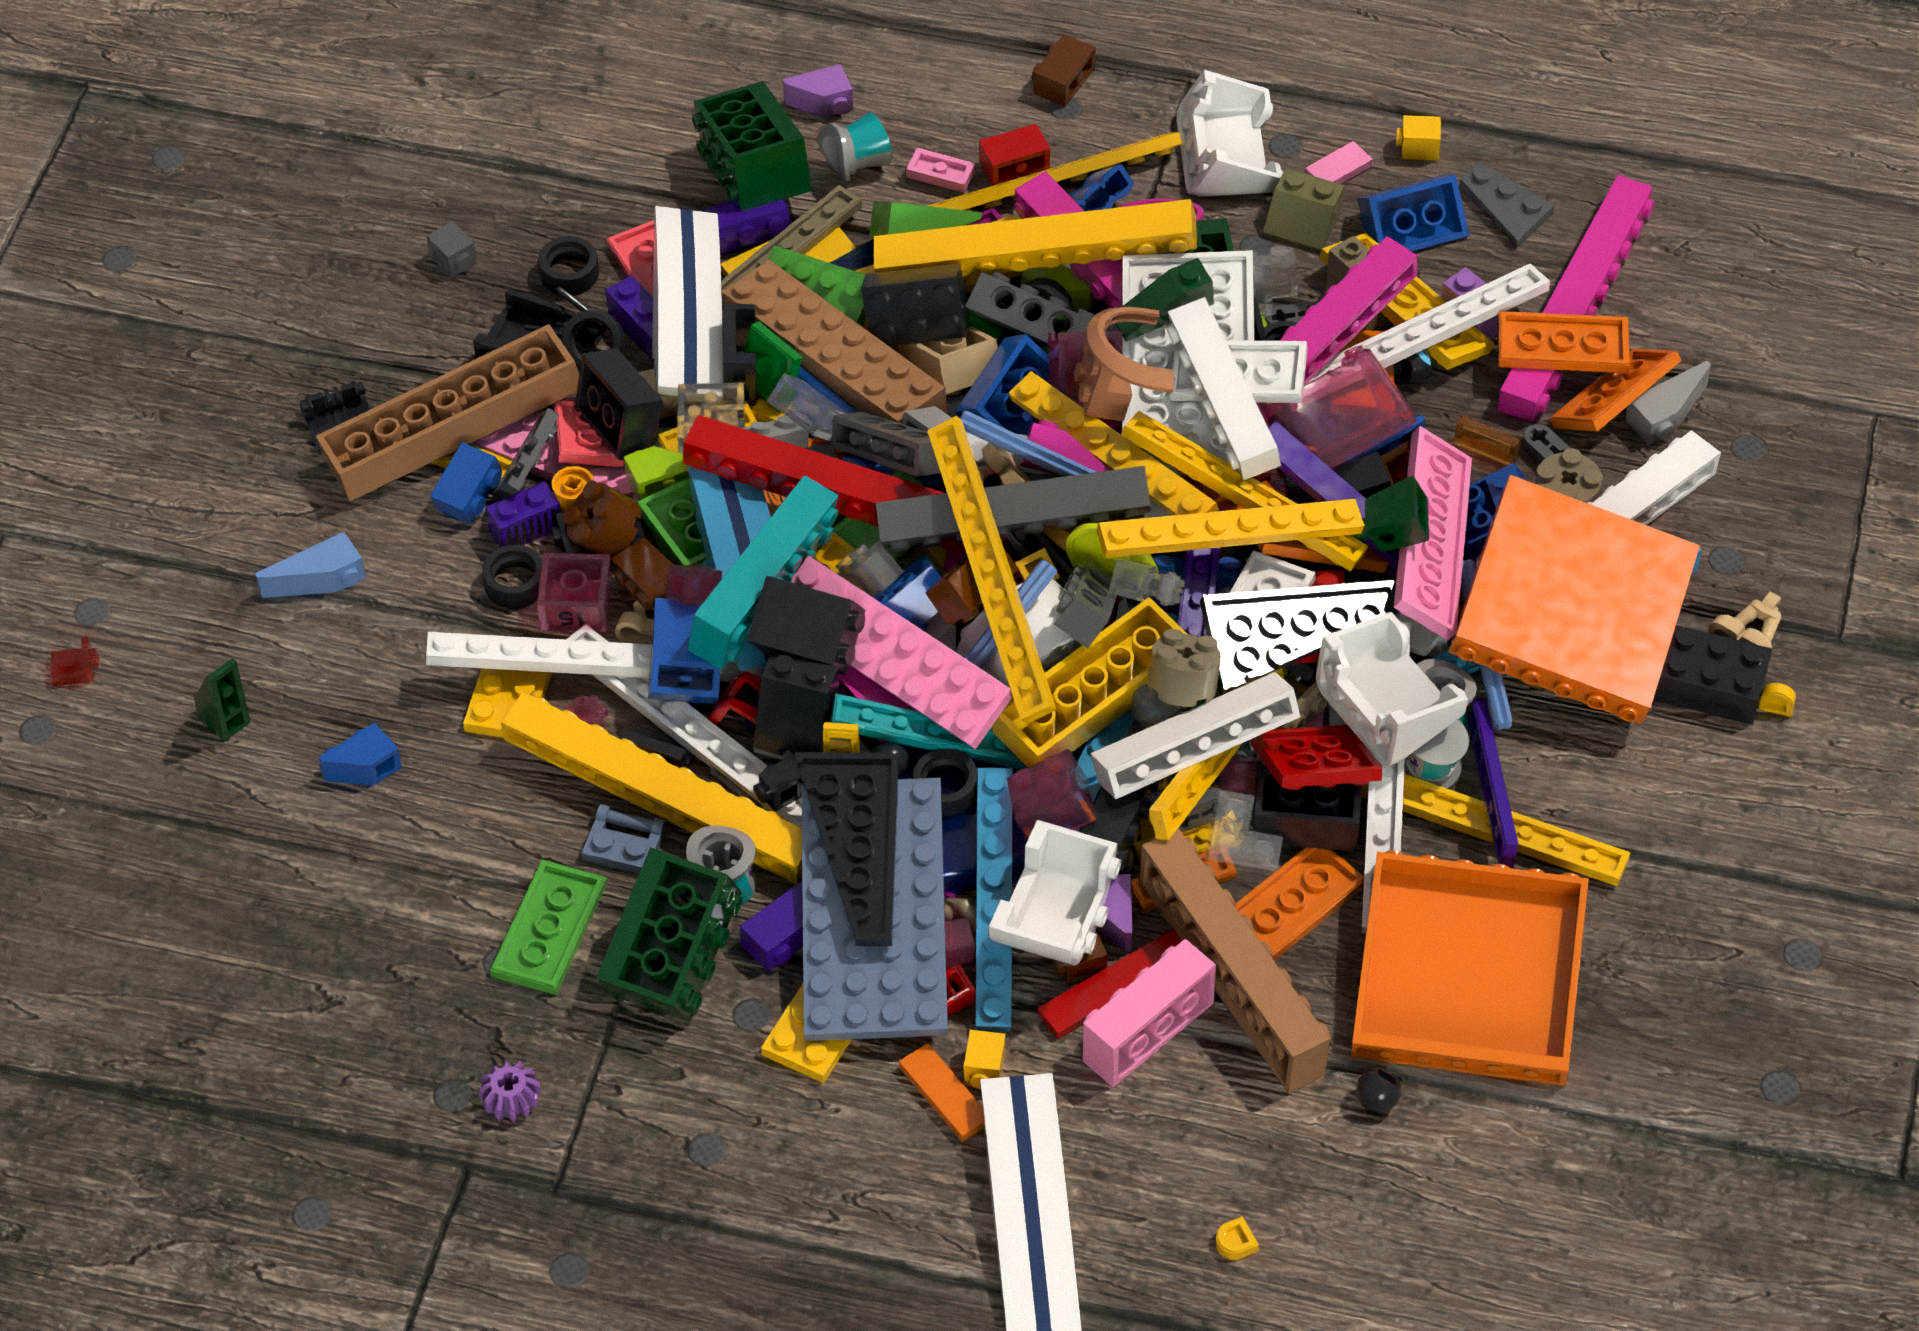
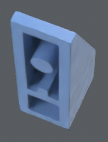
(316, 570)

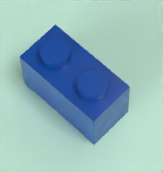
(466, 483)

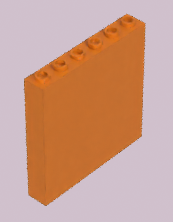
(1575, 600)
(1470, 968)

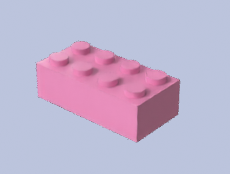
(1148, 1012)

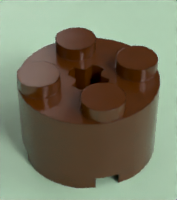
(602, 519)

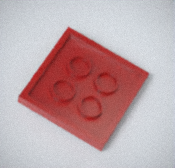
(1316, 757)

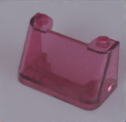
(1345, 409)

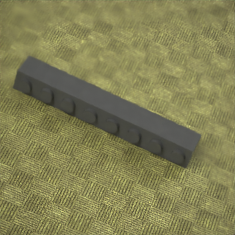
(1020, 507)

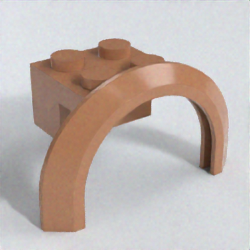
(1107, 374)

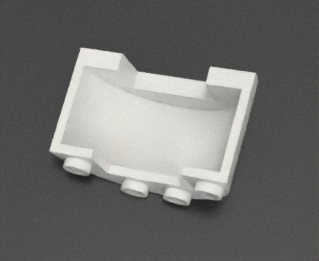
(1050, 640)
(1058, 895)

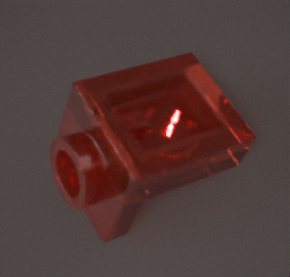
(74, 665)

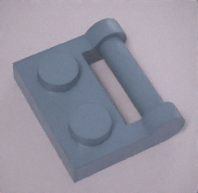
(618, 848)

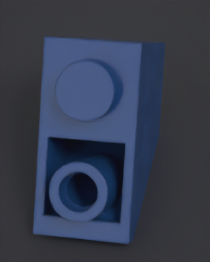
(361, 759)

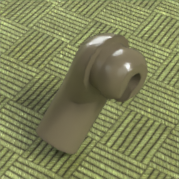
(960, 908)

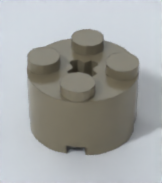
(1571, 475)
(1184, 668)

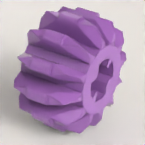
(509, 1091)

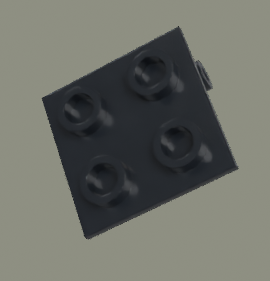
(333, 409)

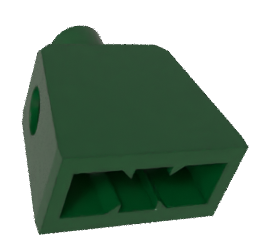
(1396, 516)

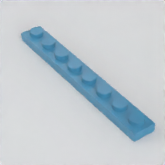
(993, 885)

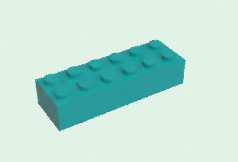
(776, 551)

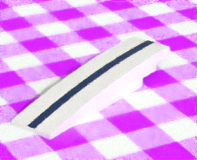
(686, 299)
(1030, 1204)

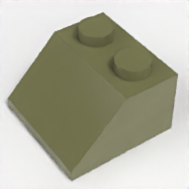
(1304, 210)

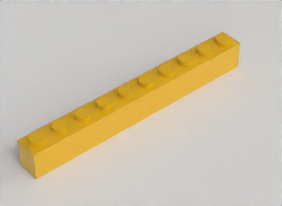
(1044, 240)
(650, 781)

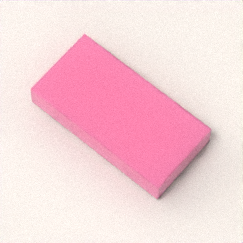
(1341, 164)

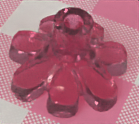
(589, 710)

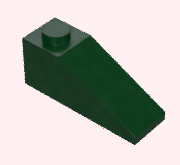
(1171, 290)
(222, 701)

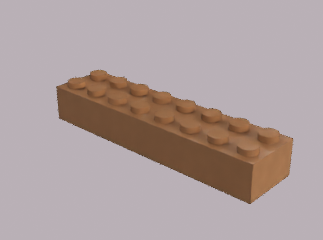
(835, 346)
(449, 411)
(1245, 974)

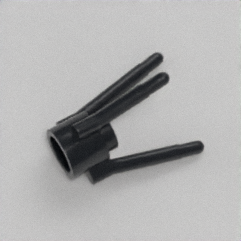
(589, 331)

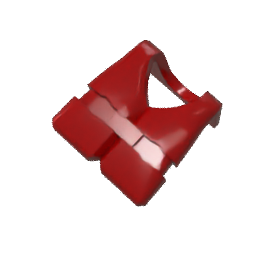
(727, 699)

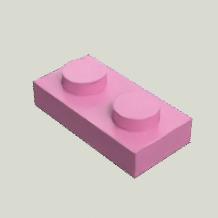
(940, 170)

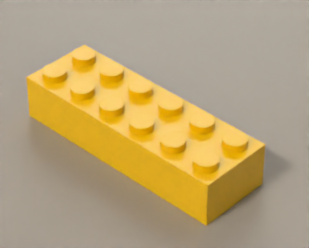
(1089, 687)

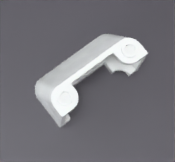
(1224, 139)
(1382, 690)

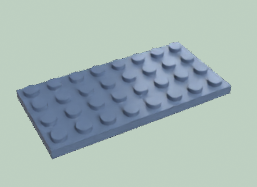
(879, 988)

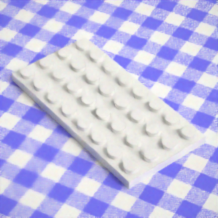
(1234, 314)

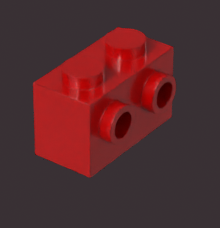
(1007, 154)

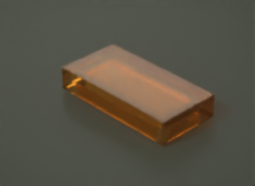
(1486, 441)

